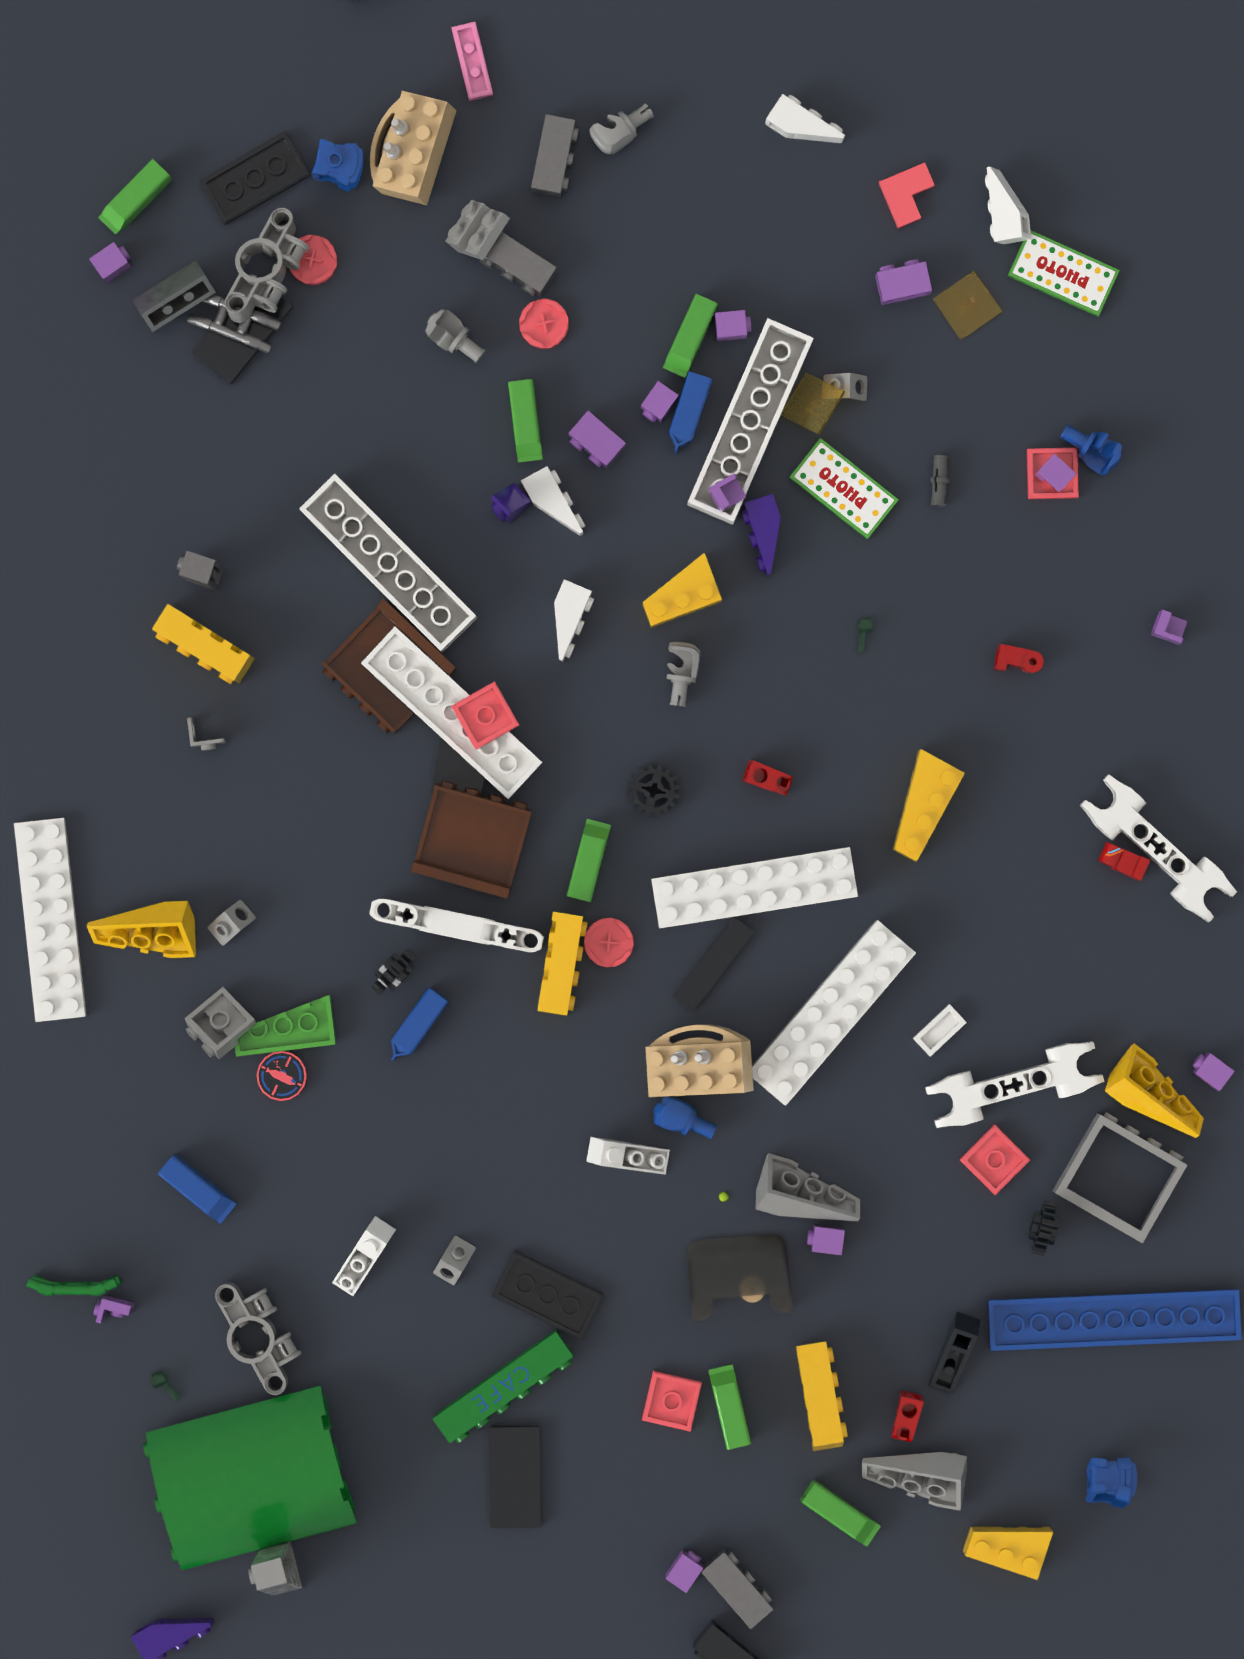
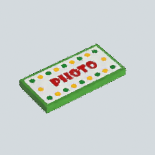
(1063, 273)
(843, 488)

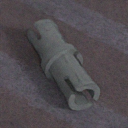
(939, 480)

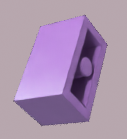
(903, 282)
(596, 440)

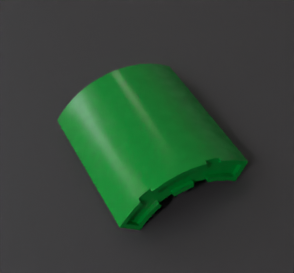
(249, 1478)

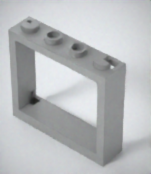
(1132, 1135)

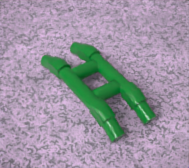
(52, 1288)

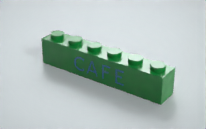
(503, 1386)

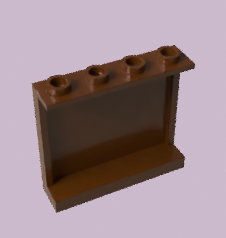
(361, 683)
(472, 839)

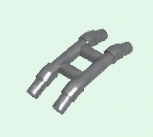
(241, 333)

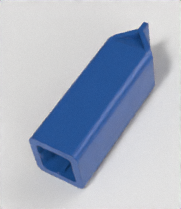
(689, 410)
(418, 1023)
(197, 1188)

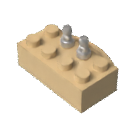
(411, 147)
(699, 1064)

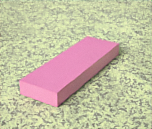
(472, 61)

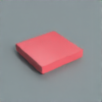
(1042, 489)
(485, 715)
(994, 1159)
(671, 1400)

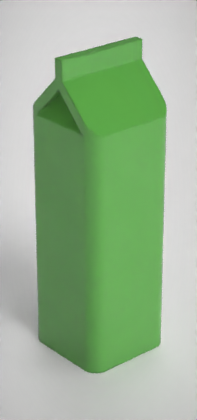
(135, 197)
(690, 335)
(525, 420)
(588, 860)
(729, 1407)
(840, 1513)

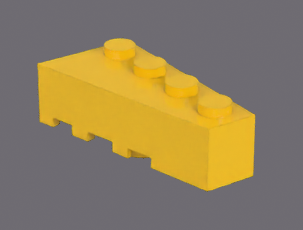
(203, 644)
(927, 798)
(561, 963)
(820, 1395)

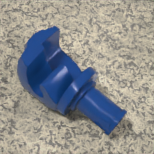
(1095, 449)
(680, 1116)

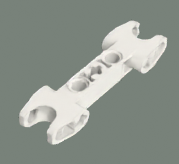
(1192, 879)
(456, 925)
(1059, 1072)

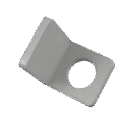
(847, 383)
(205, 745)
(228, 924)
(454, 1259)

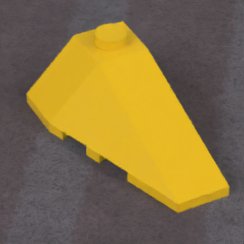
(158, 927)
(1143, 1088)

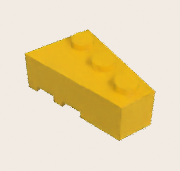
(683, 594)
(1012, 1549)

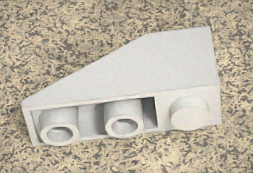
(798, 123)
(1008, 214)
(546, 495)
(569, 608)
(627, 1155)
(364, 1256)

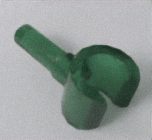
(864, 625)
(159, 1379)

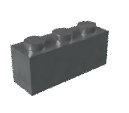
(554, 156)
(520, 265)
(174, 296)
(200, 570)
(738, 1587)

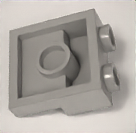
(476, 230)
(219, 1023)

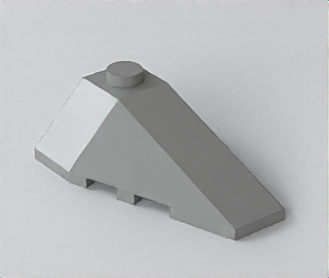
(795, 1193)
(929, 1475)

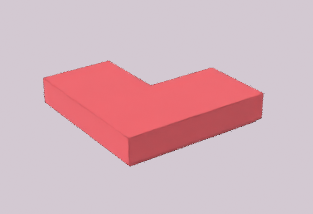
(899, 192)

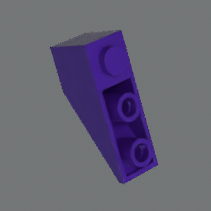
(509, 503)
(764, 522)
(165, 1634)

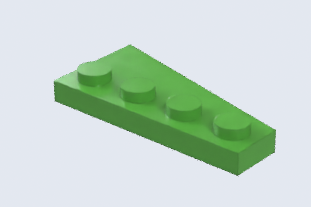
(295, 1029)

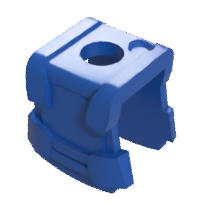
(339, 164)
(1111, 1481)

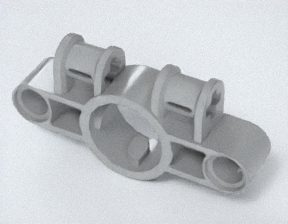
(266, 290)
(280, 1350)

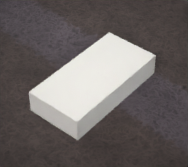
(939, 1030)

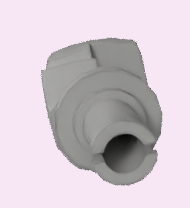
(615, 139)
(451, 335)
(684, 674)

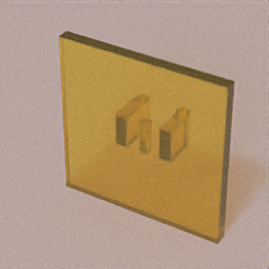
(967, 305)
(812, 403)

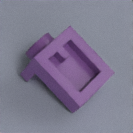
(116, 1306)

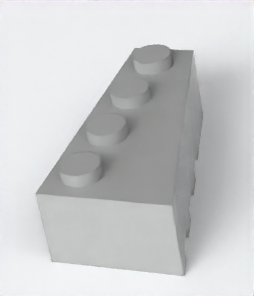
(275, 1570)

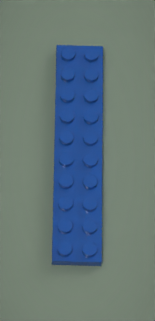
(1114, 1319)

